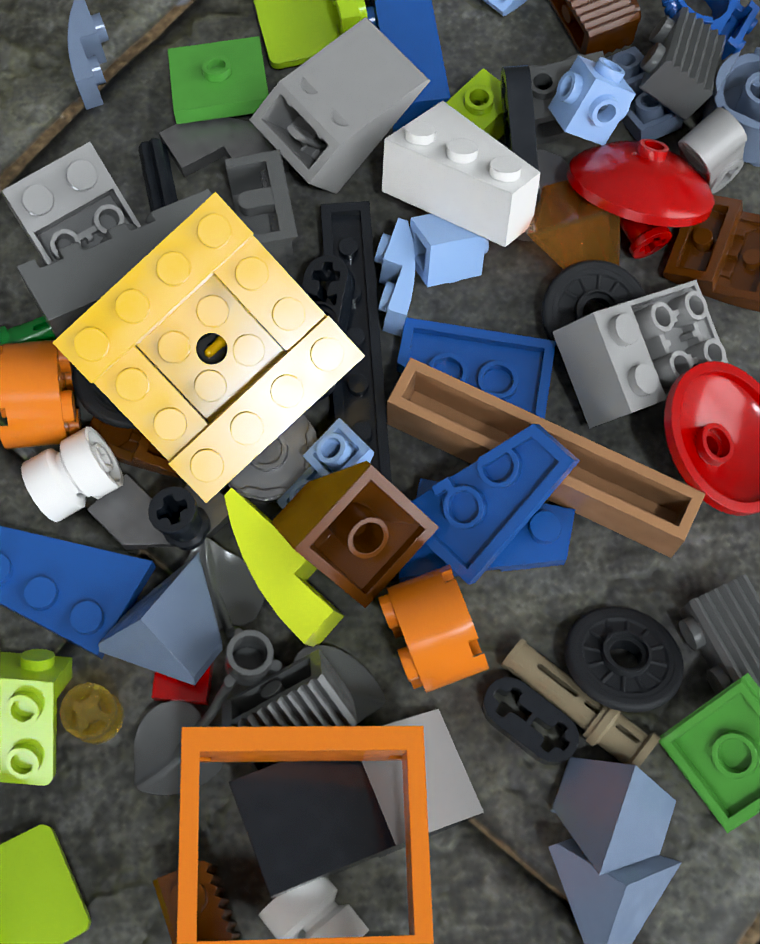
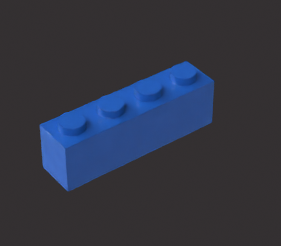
(415, 33)

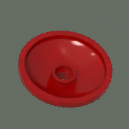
(642, 183)
(716, 435)

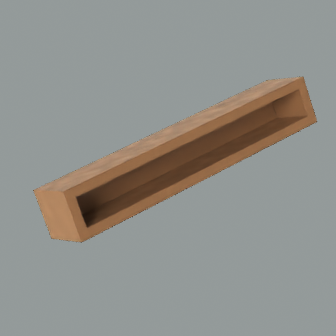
(600, 487)

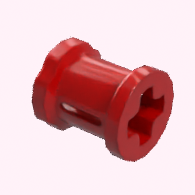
(645, 238)

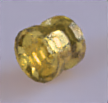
(81, 708)

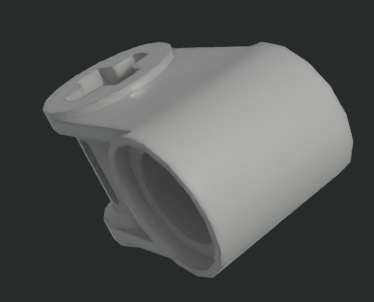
(715, 148)

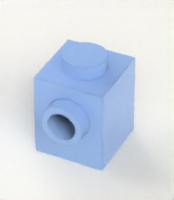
(445, 250)

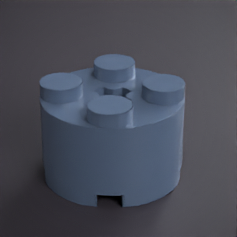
(739, 93)

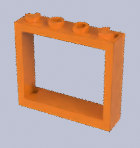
(309, 744)

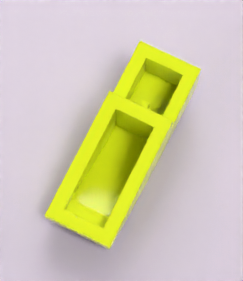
(280, 572)

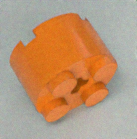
(36, 395)
(435, 628)

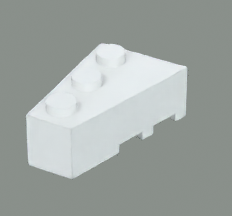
(460, 175)

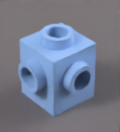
(592, 99)

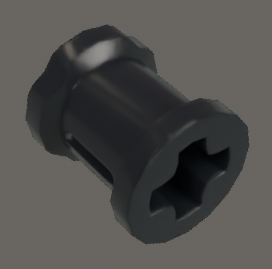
(165, 513)

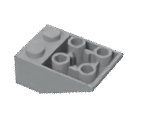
(339, 105)
(68, 203)
(637, 350)

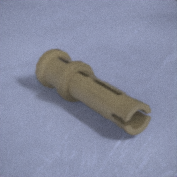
(601, 724)

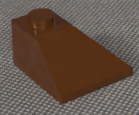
(355, 529)

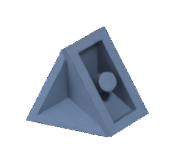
(170, 627)
(612, 812)
(614, 904)

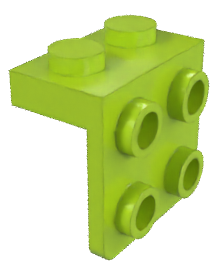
(302, 28)
(29, 714)
(39, 891)

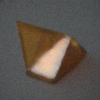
(574, 228)

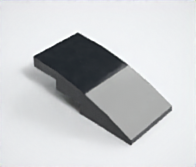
(336, 814)

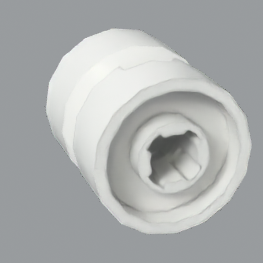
(65, 478)
(311, 913)

